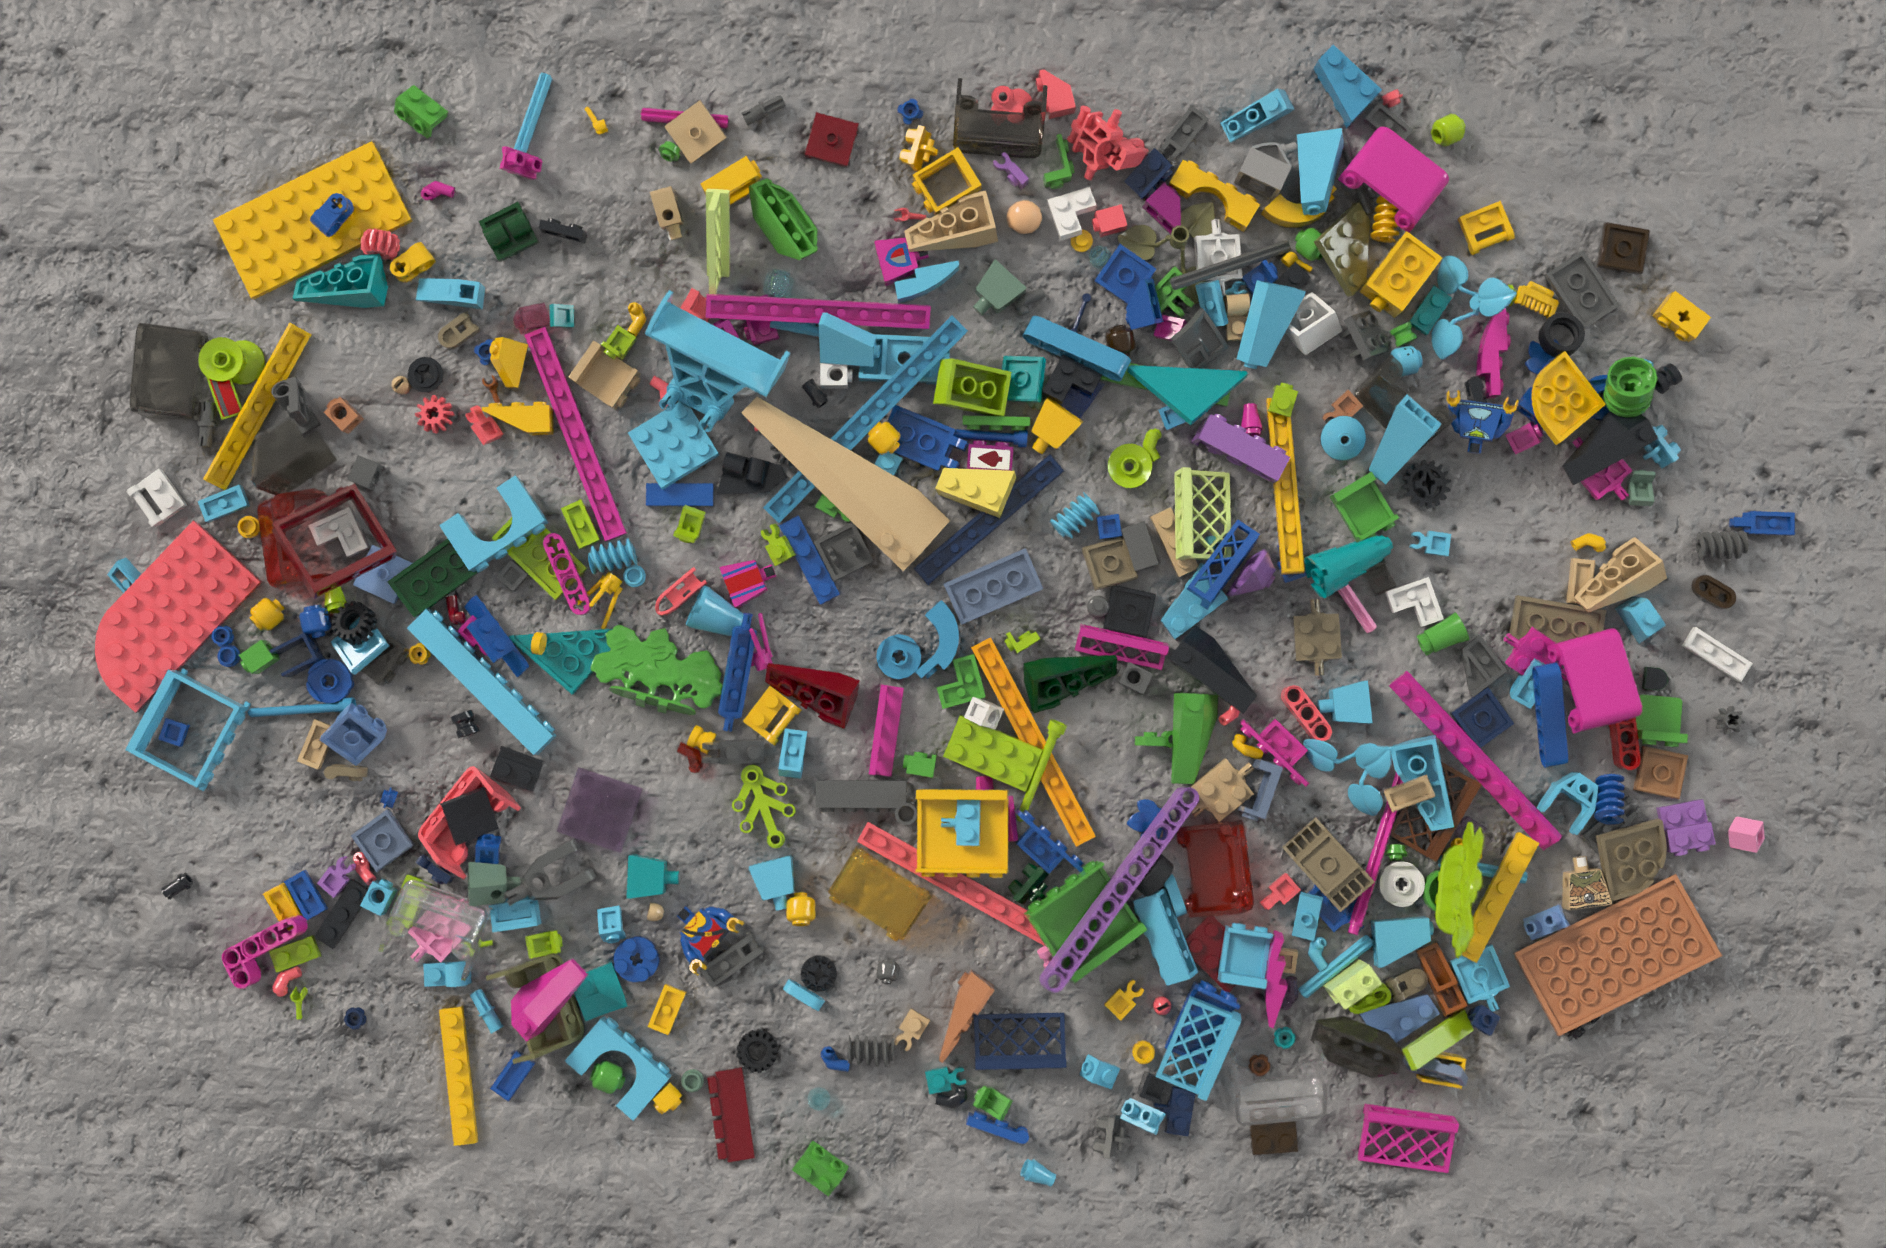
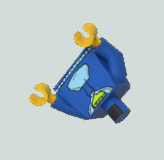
(1480, 420)

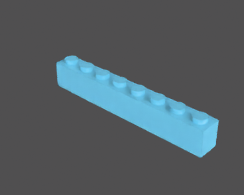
(482, 681)

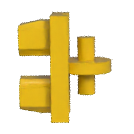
(921, 148)

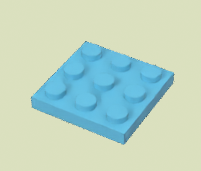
(673, 444)

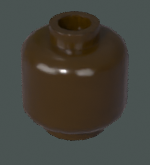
(1121, 339)

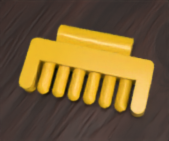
(1539, 296)

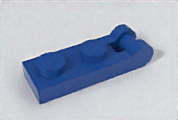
(1000, 1128)

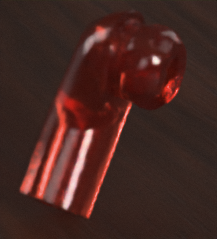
(693, 755)

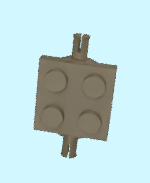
(1317, 637)

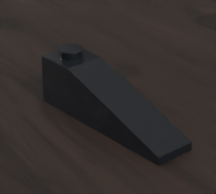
(1209, 665)

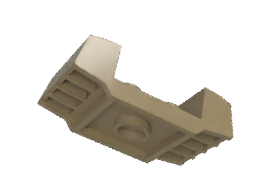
(1328, 864)

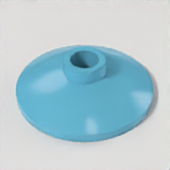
(1335, 430)

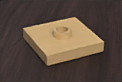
(695, 131)

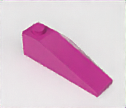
(543, 998)

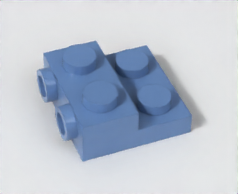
(354, 733)

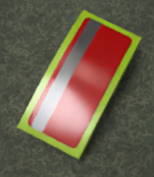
(225, 398)

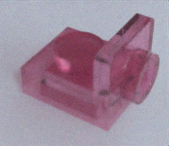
(531, 318)

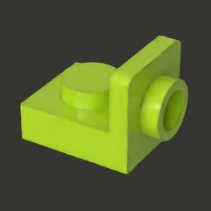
(1026, 640)

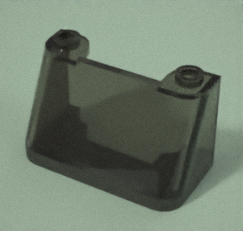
(166, 372)
(1381, 395)

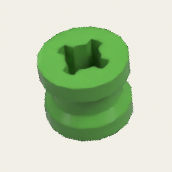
(1403, 334)

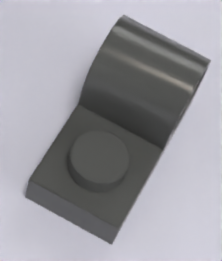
(292, 398)

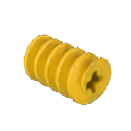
(1384, 221)

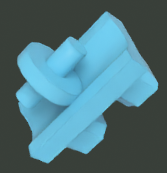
(1660, 450)
(1142, 1115)

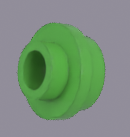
(669, 151)
(1395, 852)

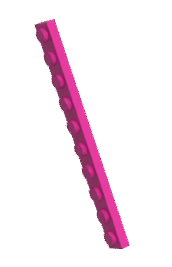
(811, 311)
(575, 434)
(1475, 760)

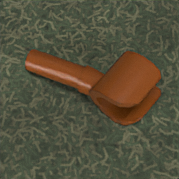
(492, 387)

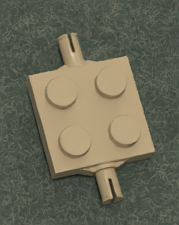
(1222, 789)

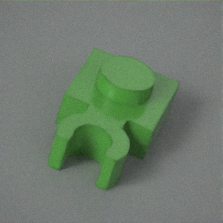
(829, 508)

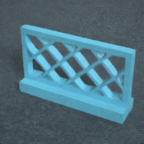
(1218, 1049)

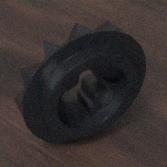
(421, 365)
(810, 980)

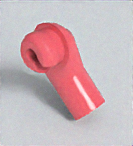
(660, 385)
(1228, 716)
(363, 868)
(283, 978)

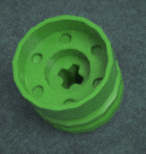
(1630, 386)

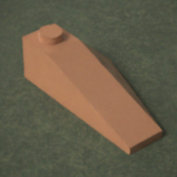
(970, 999)

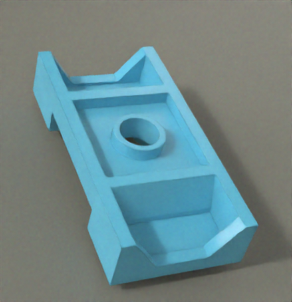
(887, 364)

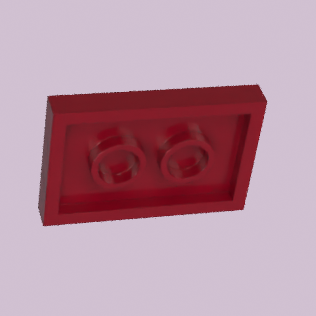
(1206, 947)

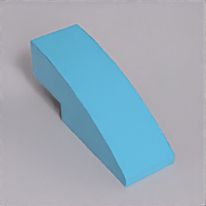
(926, 280)

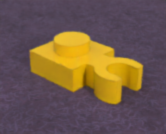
(1121, 1002)

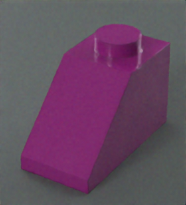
(1164, 207)

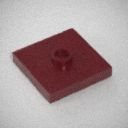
(831, 139)

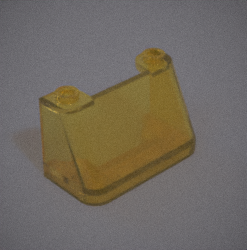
(879, 894)

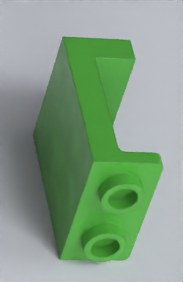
(1364, 508)

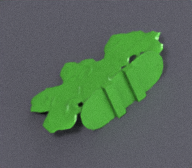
(655, 665)

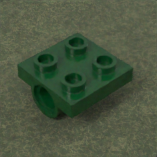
(508, 232)

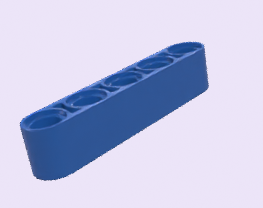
(1550, 714)

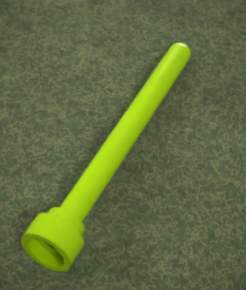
(1055, 731)

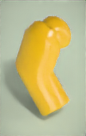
(638, 318)
(1595, 541)

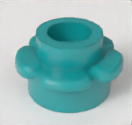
(1290, 1037)

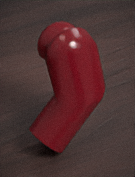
(453, 610)

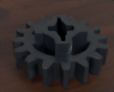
(1425, 475)

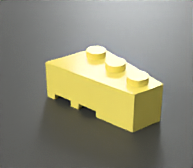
(977, 488)

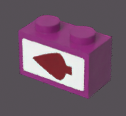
(989, 456)

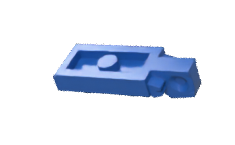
(1765, 523)

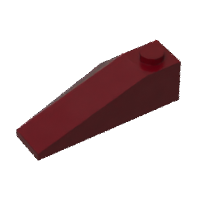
(823, 691)

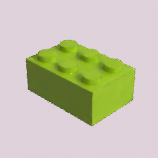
(972, 387)

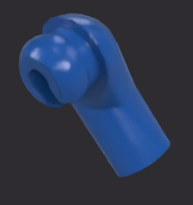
(832, 1061)

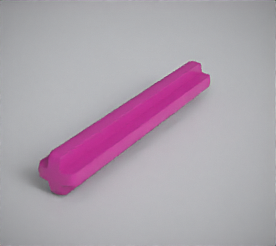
(667, 116)

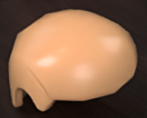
(1024, 217)

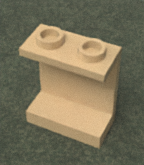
(605, 377)

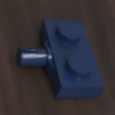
(1178, 1111)

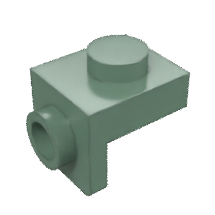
(1640, 488)

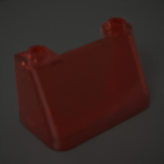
(1217, 868)

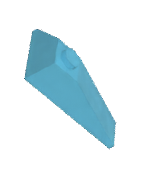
(1420, 758)

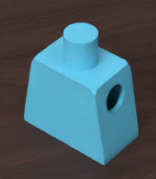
(1641, 618)
(1348, 703)
(774, 880)

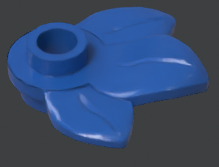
(1539, 357)
(1141, 820)

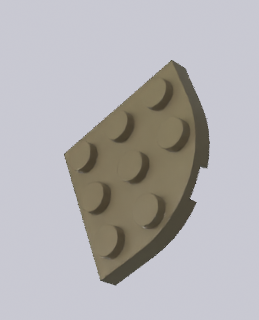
(1632, 857)

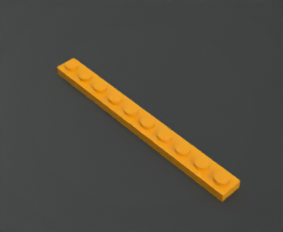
(1028, 731)

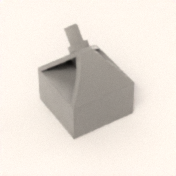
(1265, 169)

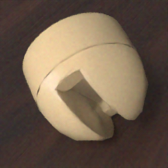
(403, 388)
(655, 912)

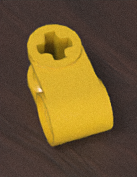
(414, 260)

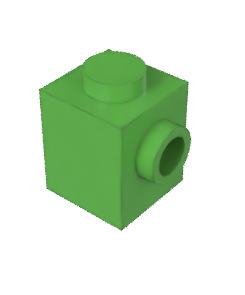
(258, 657)

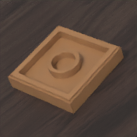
(1660, 772)

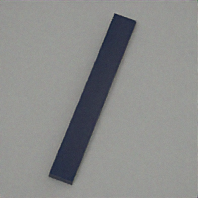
(984, 523)

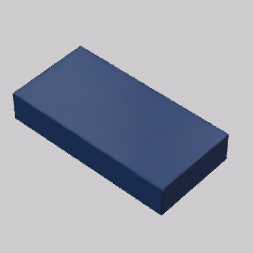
(512, 1077)

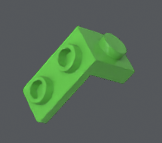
(1056, 178)

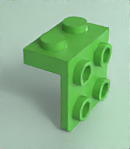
(1660, 721)

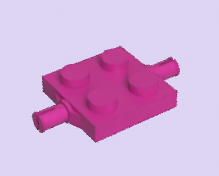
(1606, 479)
(1527, 648)

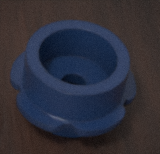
(349, 1018)

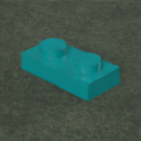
(1430, 310)

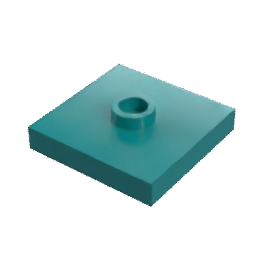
(1026, 378)

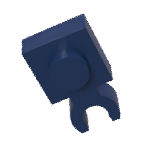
(439, 873)

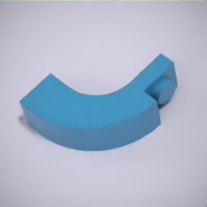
(947, 628)

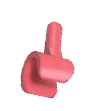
(908, 215)

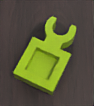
(778, 547)

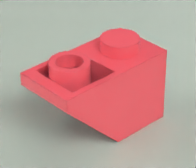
(1059, 95)

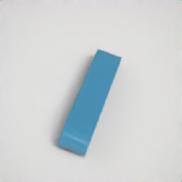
(1077, 347)

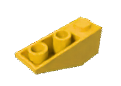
(529, 419)

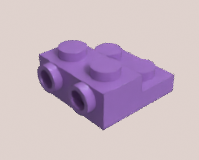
(1686, 827)

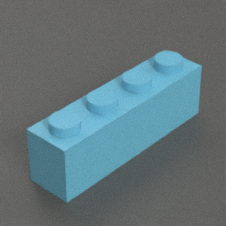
(1165, 937)

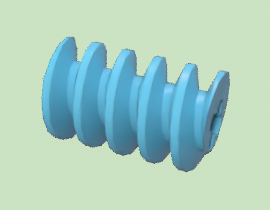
(1074, 516)
(611, 556)

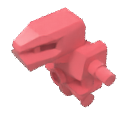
(1104, 142)

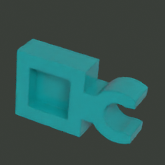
(940, 1080)

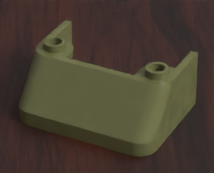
(567, 1024)

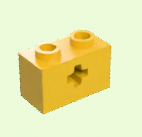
(1692, 317)

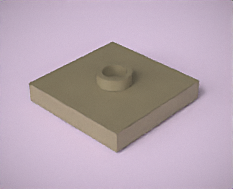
(1109, 563)

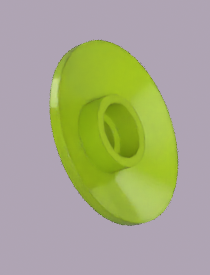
(214, 352)
(253, 363)
(1137, 457)

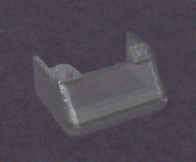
(440, 914)
(1280, 1097)

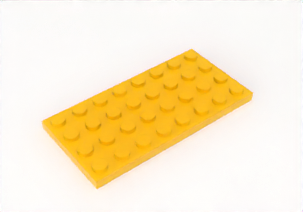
(273, 233)

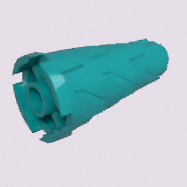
(1338, 566)

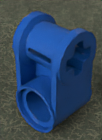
(330, 216)

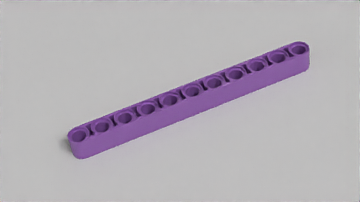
(1109, 891)

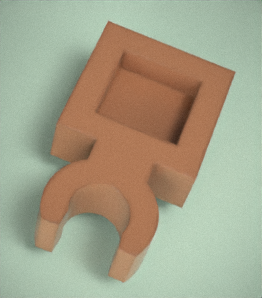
(1345, 405)

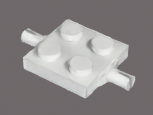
(1217, 248)

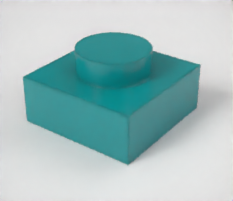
(561, 315)

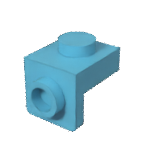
(1099, 1072)

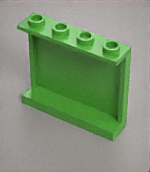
(1064, 908)

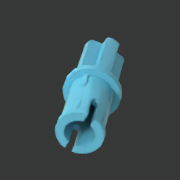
(486, 1010)

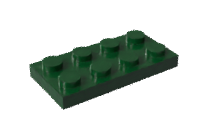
(430, 578)

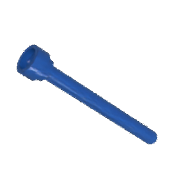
(1019, 438)

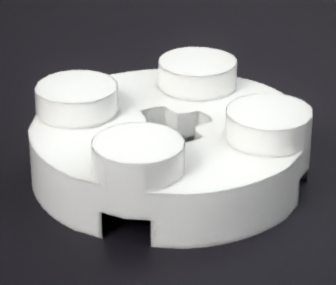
(1390, 875)

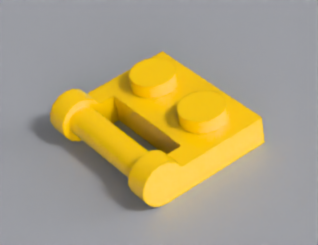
(1482, 221)
(766, 710)

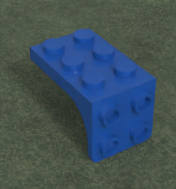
(1207, 993)

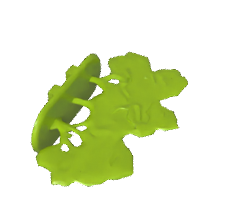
(1458, 888)

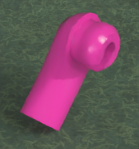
(436, 189)

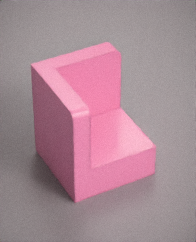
(1746, 834)

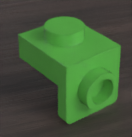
(992, 1102)

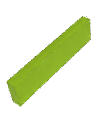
(1437, 1040)

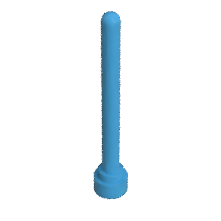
(302, 709)

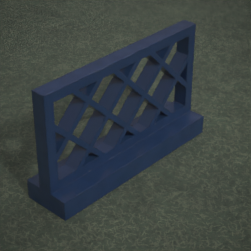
(1014, 1061)

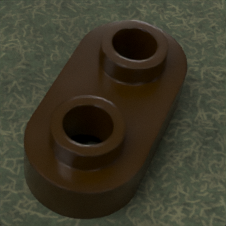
(1712, 591)

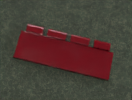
(734, 1113)

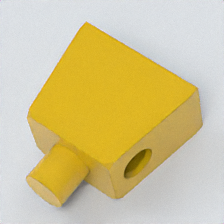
(1053, 426)

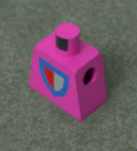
(896, 260)

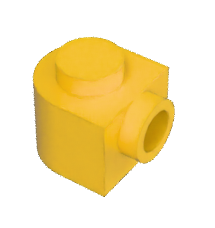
(667, 1098)

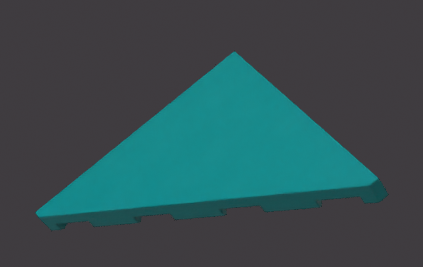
(1188, 390)
(567, 655)

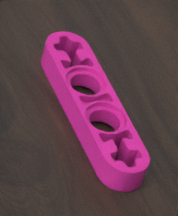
(564, 575)

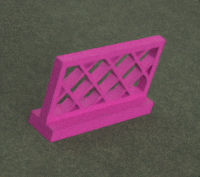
(1410, 1119)

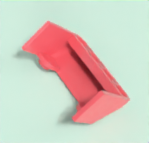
(435, 830)

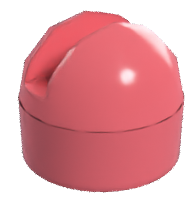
(1159, 1001)

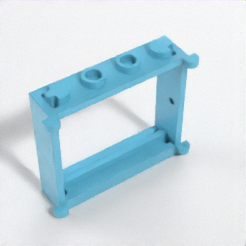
(155, 713)

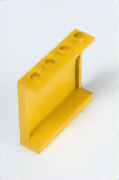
(937, 845)

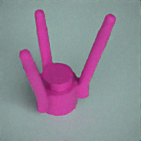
(762, 656)

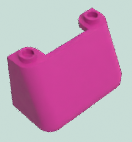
(1397, 174)
(1598, 679)

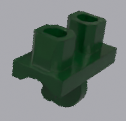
(1032, 887)

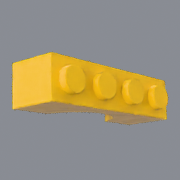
(1192, 180)

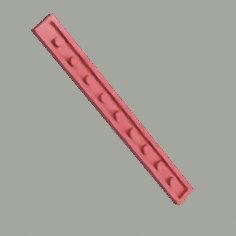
(959, 886)

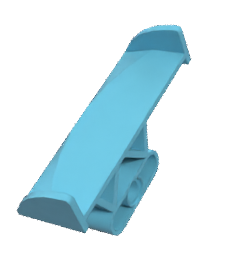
(709, 363)

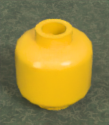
(884, 438)
(267, 614)
(800, 909)

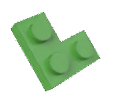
(968, 683)

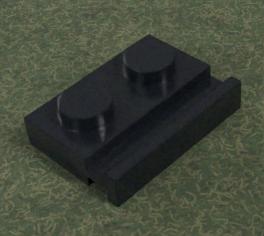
(517, 768)

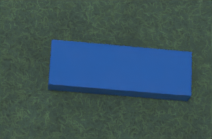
(680, 494)

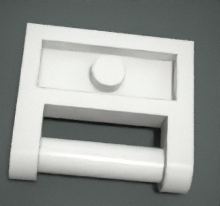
(163, 494)

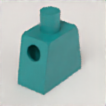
(648, 876)

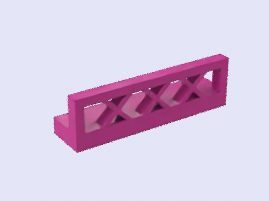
(1122, 639)
(886, 730)

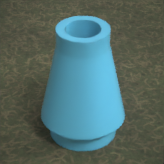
(1037, 1173)

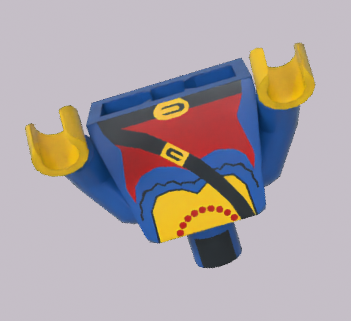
(704, 933)

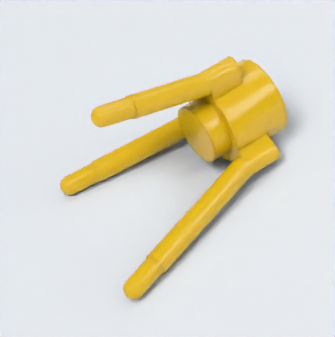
(609, 584)

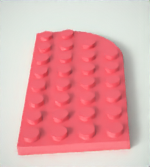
(169, 614)

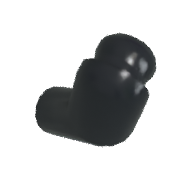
(954, 1100)

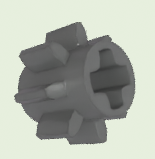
(1723, 718)

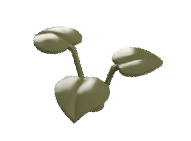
(1194, 221)

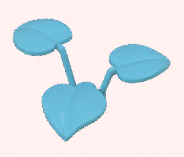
(1490, 301)
(1372, 758)

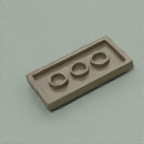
(1554, 619)

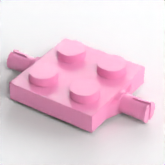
(430, 943)

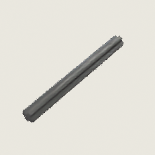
(1229, 265)

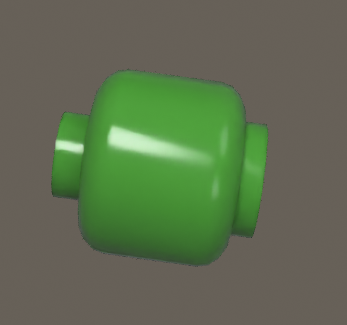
(1305, 244)
(607, 1077)

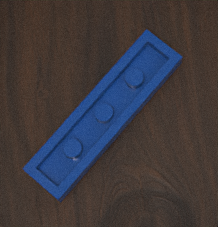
(809, 560)

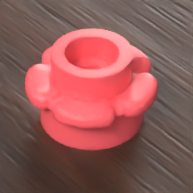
(1392, 98)

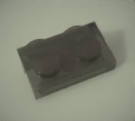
(384, 665)

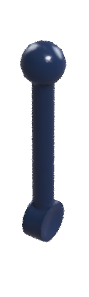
(1085, 298)

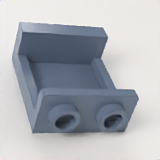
(1265, 792)

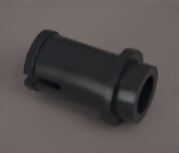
(815, 394)
(182, 882)

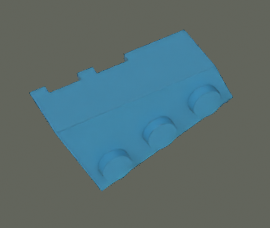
(1346, 84)

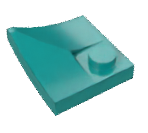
(600, 992)

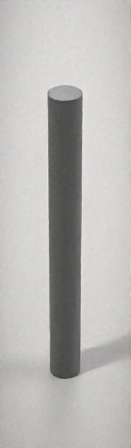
(1361, 193)

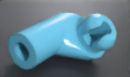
(1315, 952)

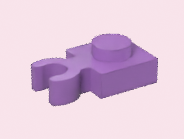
(335, 877)

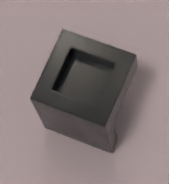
(1151, 1087)

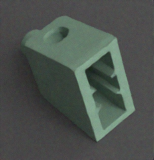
(997, 289)
(488, 883)

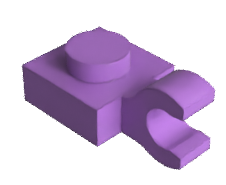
(1015, 174)

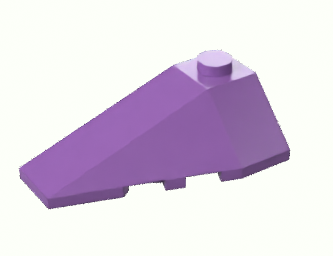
(1254, 575)

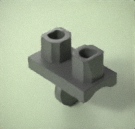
(1109, 1144)

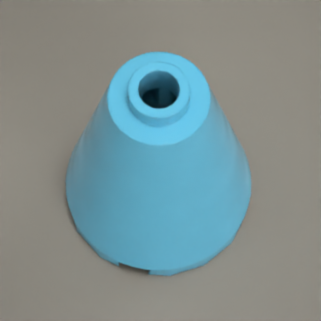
(713, 613)

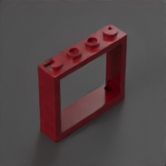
(322, 505)

